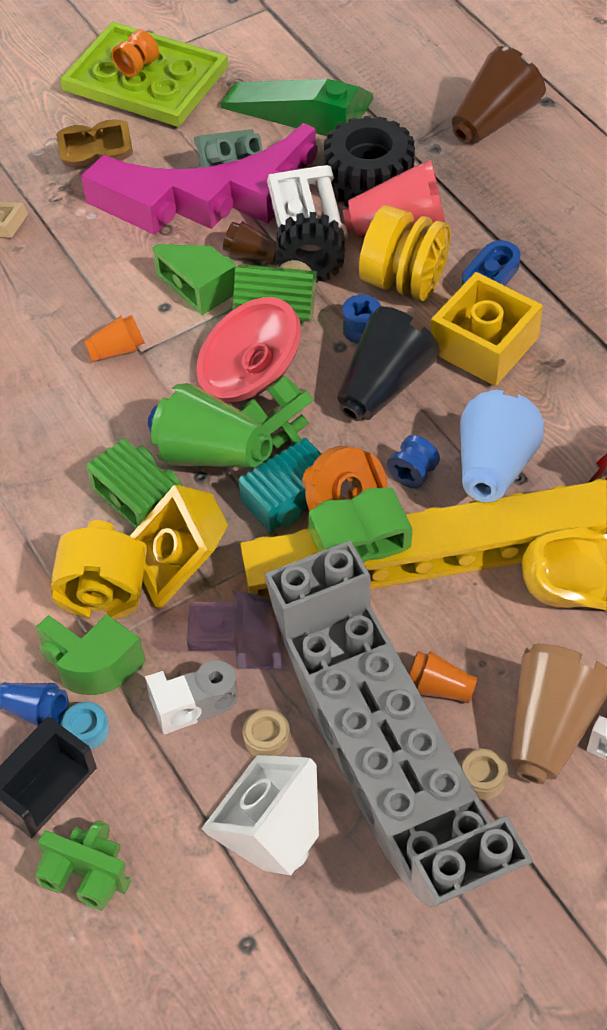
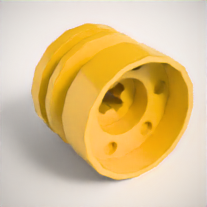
(404, 252)

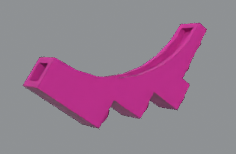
(203, 194)

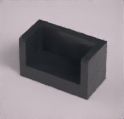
(43, 775)

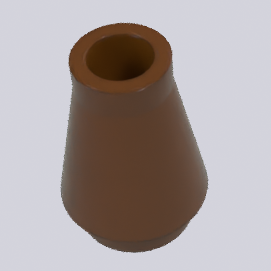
(248, 243)

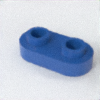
(496, 261)

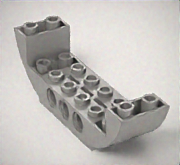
(385, 734)

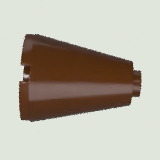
(497, 95)

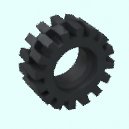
(312, 232)

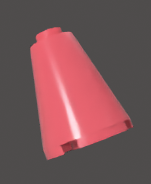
(411, 191)

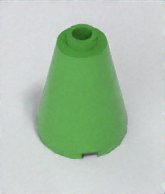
(205, 431)

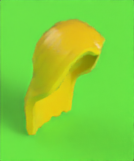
(568, 568)

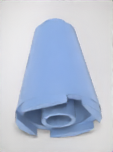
(497, 442)

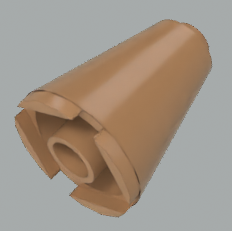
(553, 709)

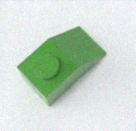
(196, 274)

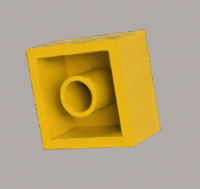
(486, 328)

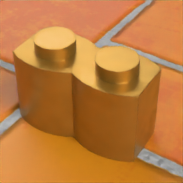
(85, 145)

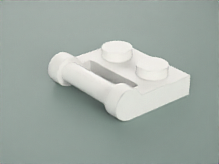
(292, 194)

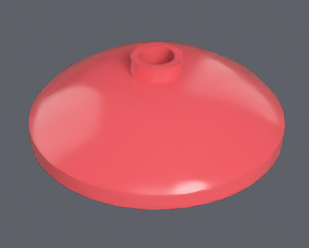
(249, 349)

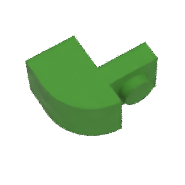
(94, 662)

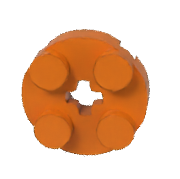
(339, 465)

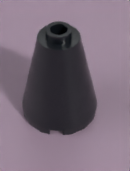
(385, 362)

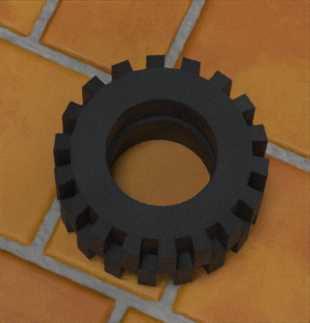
(366, 154)

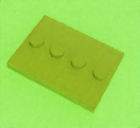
(161, 91)

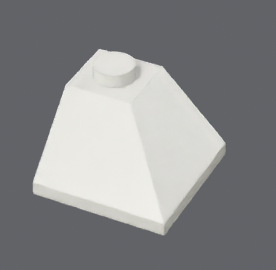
(270, 813)

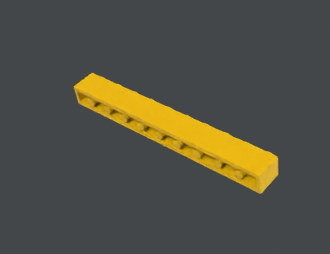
(451, 537)

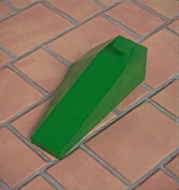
(295, 102)

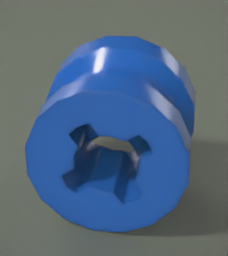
(356, 313)
(413, 461)

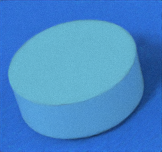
(87, 723)

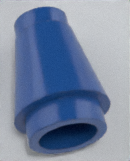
(34, 701)

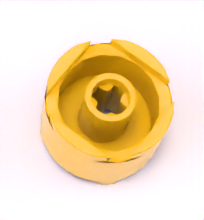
(98, 571)

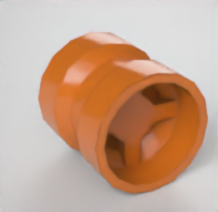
(137, 51)

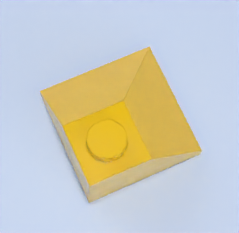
(178, 539)

